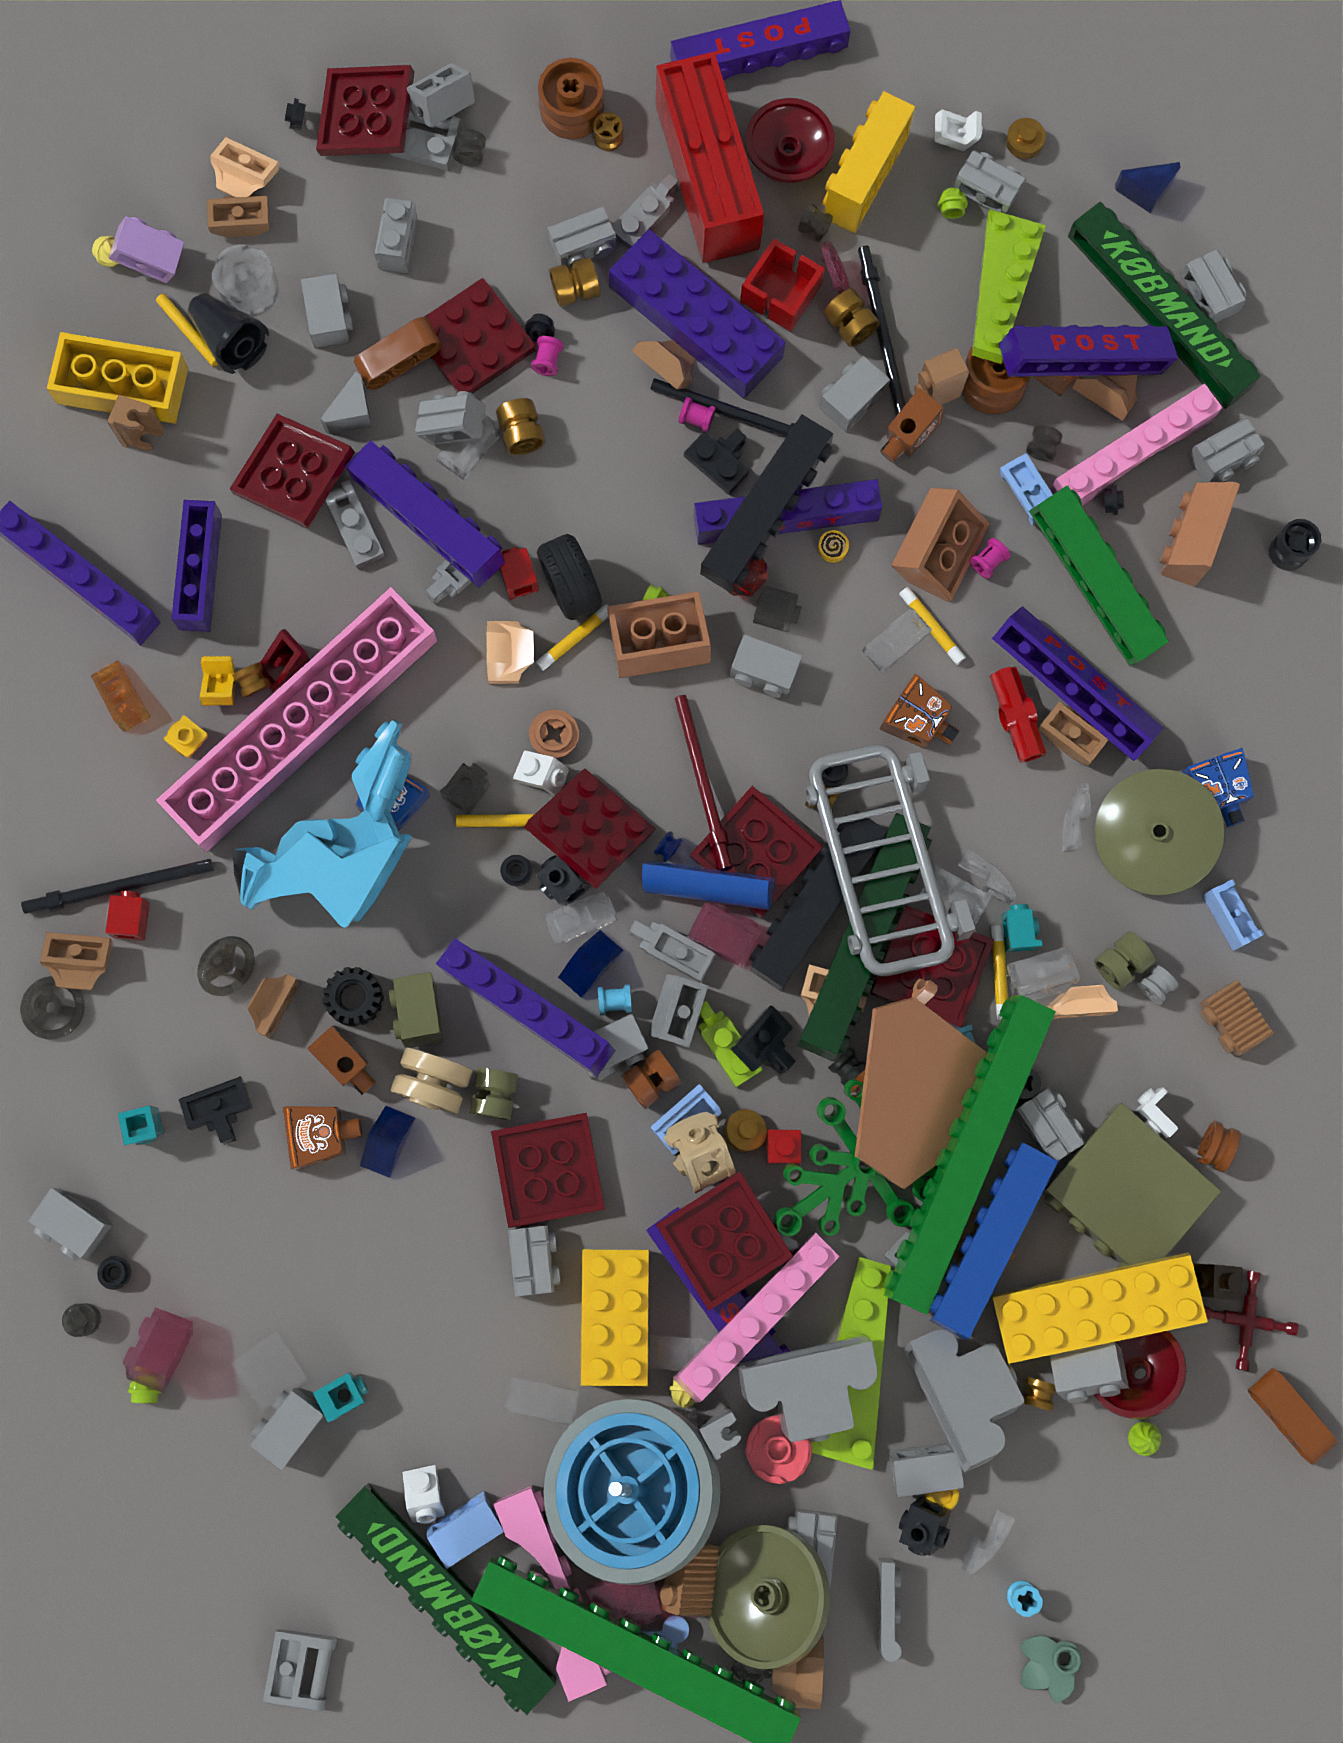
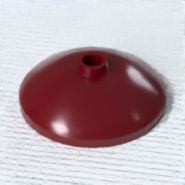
(793, 126)
(1163, 1380)

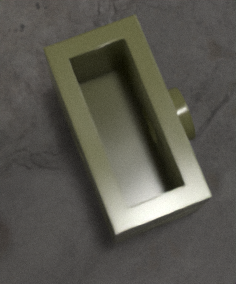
(417, 1010)

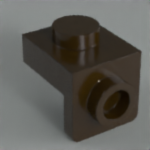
(1219, 1281)

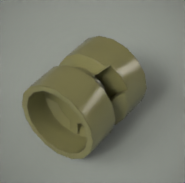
(1121, 964)
(493, 1093)

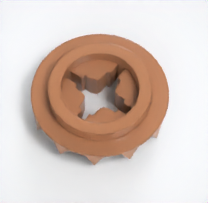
(557, 720)

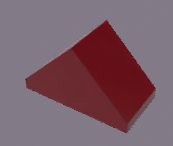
(283, 660)

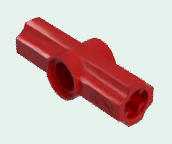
(1017, 714)

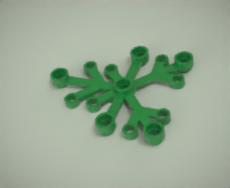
(833, 1184)

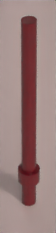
(717, 837)

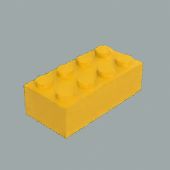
(868, 161)
(96, 370)
(614, 1318)

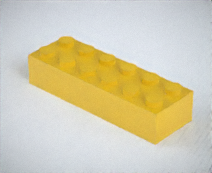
(1099, 1308)

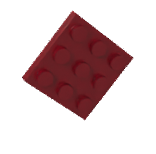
(365, 110)
(477, 338)
(292, 470)
(590, 828)
(762, 844)
(955, 977)
(547, 1170)
(724, 1241)

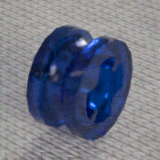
(668, 846)

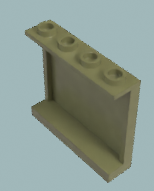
(1130, 1190)

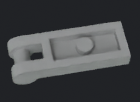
(354, 526)
(888, 1610)

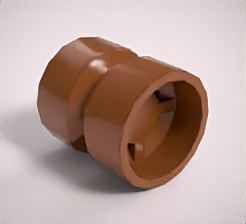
(641, 1085)

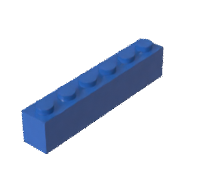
(993, 1240)

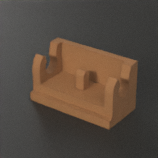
(132, 420)

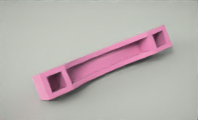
(1162, 430)
(756, 1318)
(526, 1524)

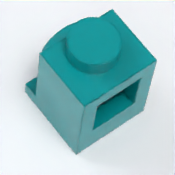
(1020, 929)
(140, 1125)
(329, 1398)

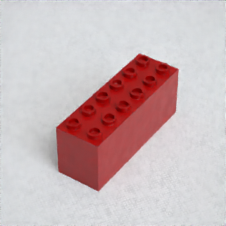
(708, 157)

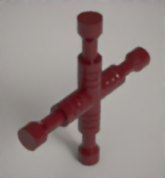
(1249, 1321)

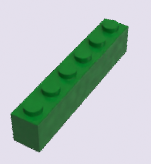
(1099, 575)

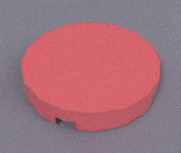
(774, 1455)

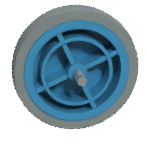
(631, 1491)

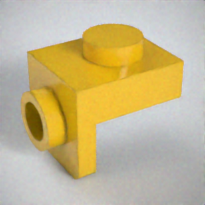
(217, 681)
(185, 737)

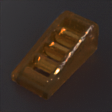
(129, 713)

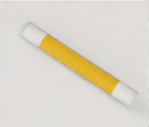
(937, 631)
(573, 638)
(999, 966)

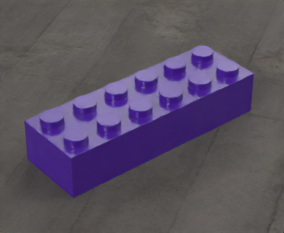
(696, 313)

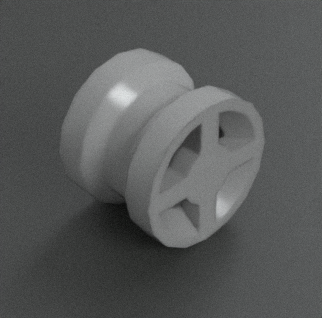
(1157, 984)

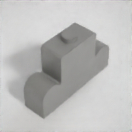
(810, 1386)
(966, 1393)

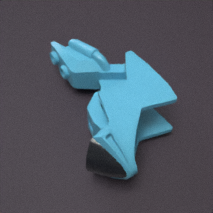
(335, 858)

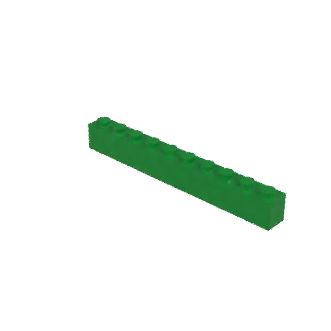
(969, 1153)
(635, 1655)

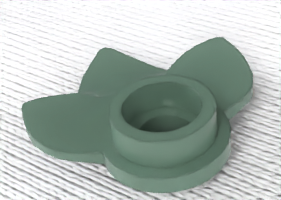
(1044, 1667)

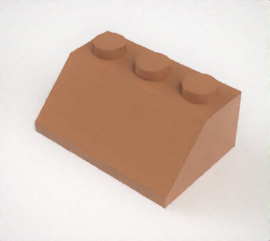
(1198, 531)
(941, 543)
(659, 634)

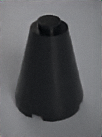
(230, 334)

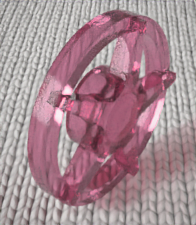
(835, 267)

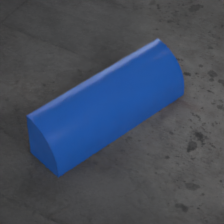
(708, 884)

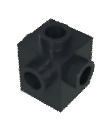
(561, 881)
(924, 1527)

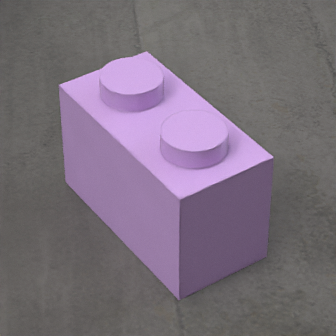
(146, 249)

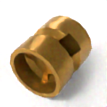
(574, 282)
(848, 314)
(518, 421)

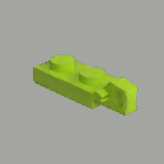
(720, 1036)

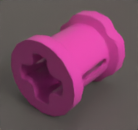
(547, 356)
(697, 414)
(990, 558)

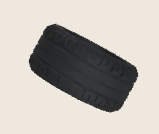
(569, 576)

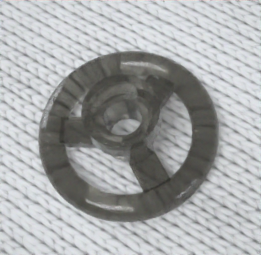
(221, 962)
(40, 1007)

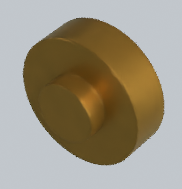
(1025, 138)
(744, 1131)

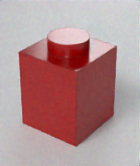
(518, 573)
(127, 916)
(783, 1147)

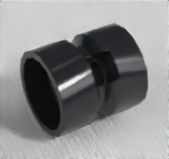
(1295, 544)

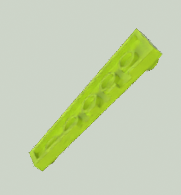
(1006, 268)
(863, 1315)

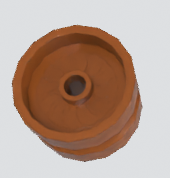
(570, 97)
(990, 387)

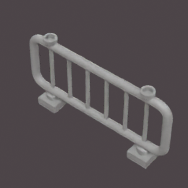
(916, 775)

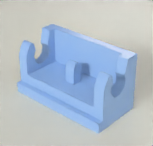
(1025, 483)
(1232, 915)
(693, 1103)
(464, 1530)

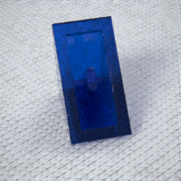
(1147, 184)
(590, 963)
(386, 1141)

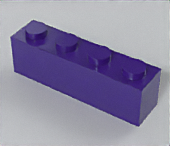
(196, 566)

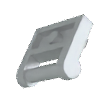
(430, 147)
(288, 1669)

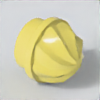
(101, 250)
(680, 1396)

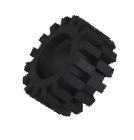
(334, 990)

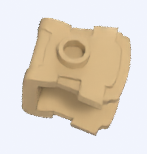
(702, 1150)

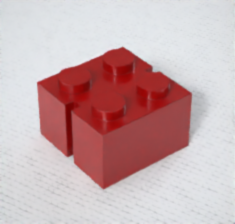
(778, 289)

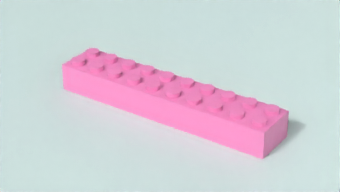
(297, 720)

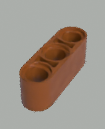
(397, 353)
(1292, 1416)

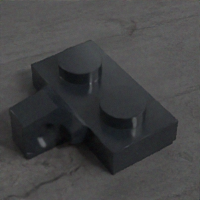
(719, 459)
(764, 1043)
(217, 1108)

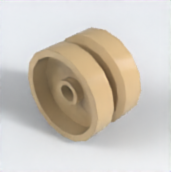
(431, 1082)

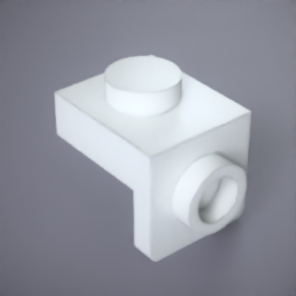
(957, 130)
(541, 772)
(1153, 1115)
(423, 1494)

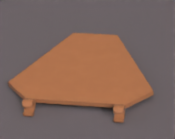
(912, 1086)

